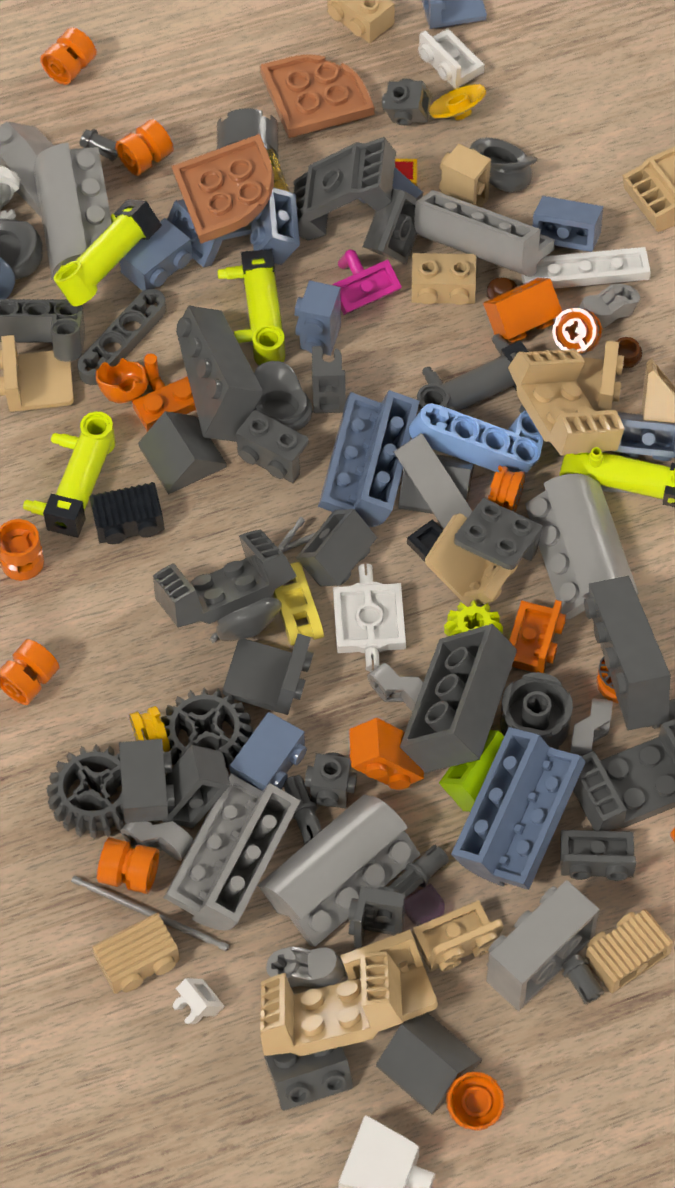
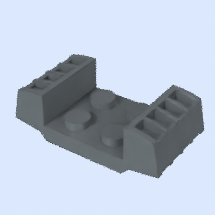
(340, 179)
(227, 589)
(630, 783)

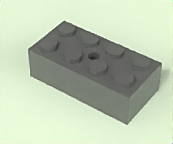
(459, 699)

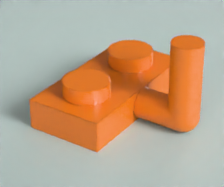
(172, 398)

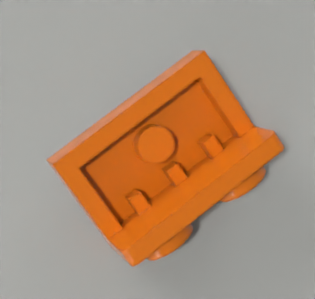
(534, 635)

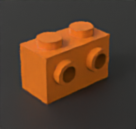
(523, 309)
(378, 754)

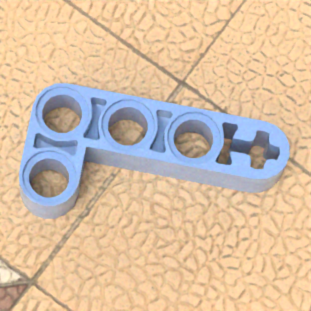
(513, 448)

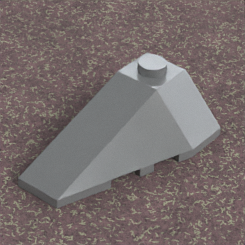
(18, 151)

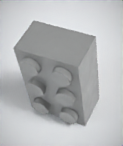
(541, 944)

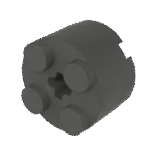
(245, 124)
(537, 706)

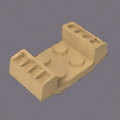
(654, 188)
(559, 406)
(331, 1014)

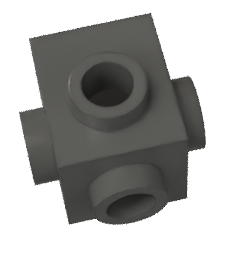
(407, 102)
(331, 780)

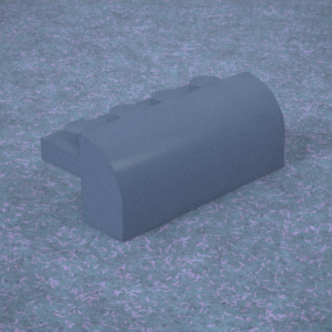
(362, 463)
(517, 810)

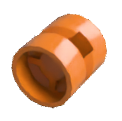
(68, 56)
(145, 146)
(20, 550)
(30, 667)
(128, 865)

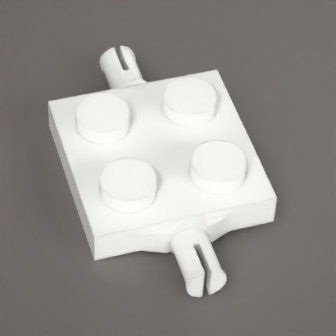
(369, 617)

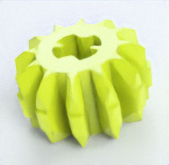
(471, 618)

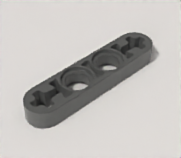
(118, 334)

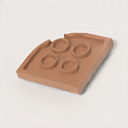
(315, 93)
(226, 187)

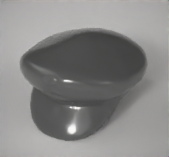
(509, 165)
(20, 246)
(282, 395)
(248, 620)

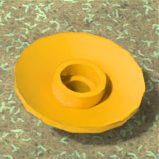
(458, 102)

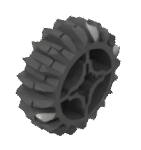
(203, 720)
(103, 775)

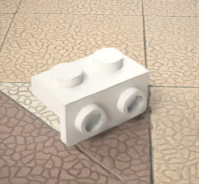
(450, 57)

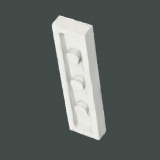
(593, 268)

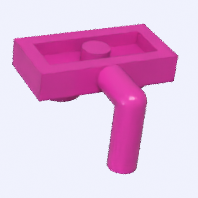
(365, 285)

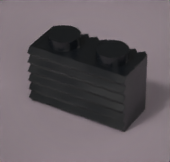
(127, 513)

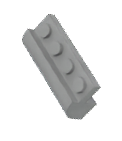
(70, 201)
(481, 233)
(577, 538)
(355, 850)
(231, 853)

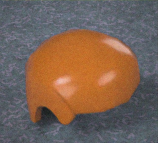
(122, 382)
(475, 1101)

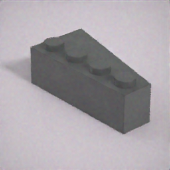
(217, 372)
(629, 652)

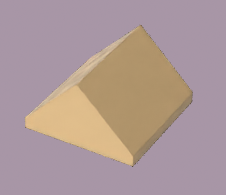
(658, 395)

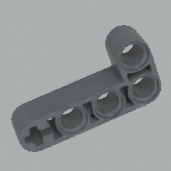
(45, 322)

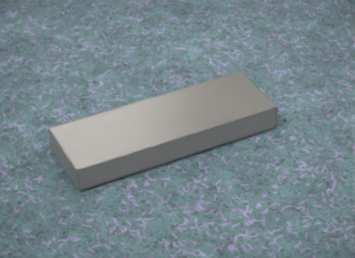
(432, 480)

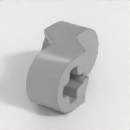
(612, 303)
(395, 688)
(592, 727)
(164, 836)
(307, 967)

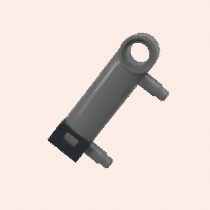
(473, 385)

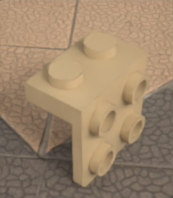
(33, 378)
(598, 378)
(463, 571)
(456, 936)
(415, 985)

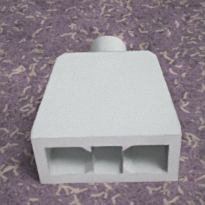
(383, 1160)

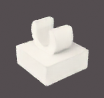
(200, 999)

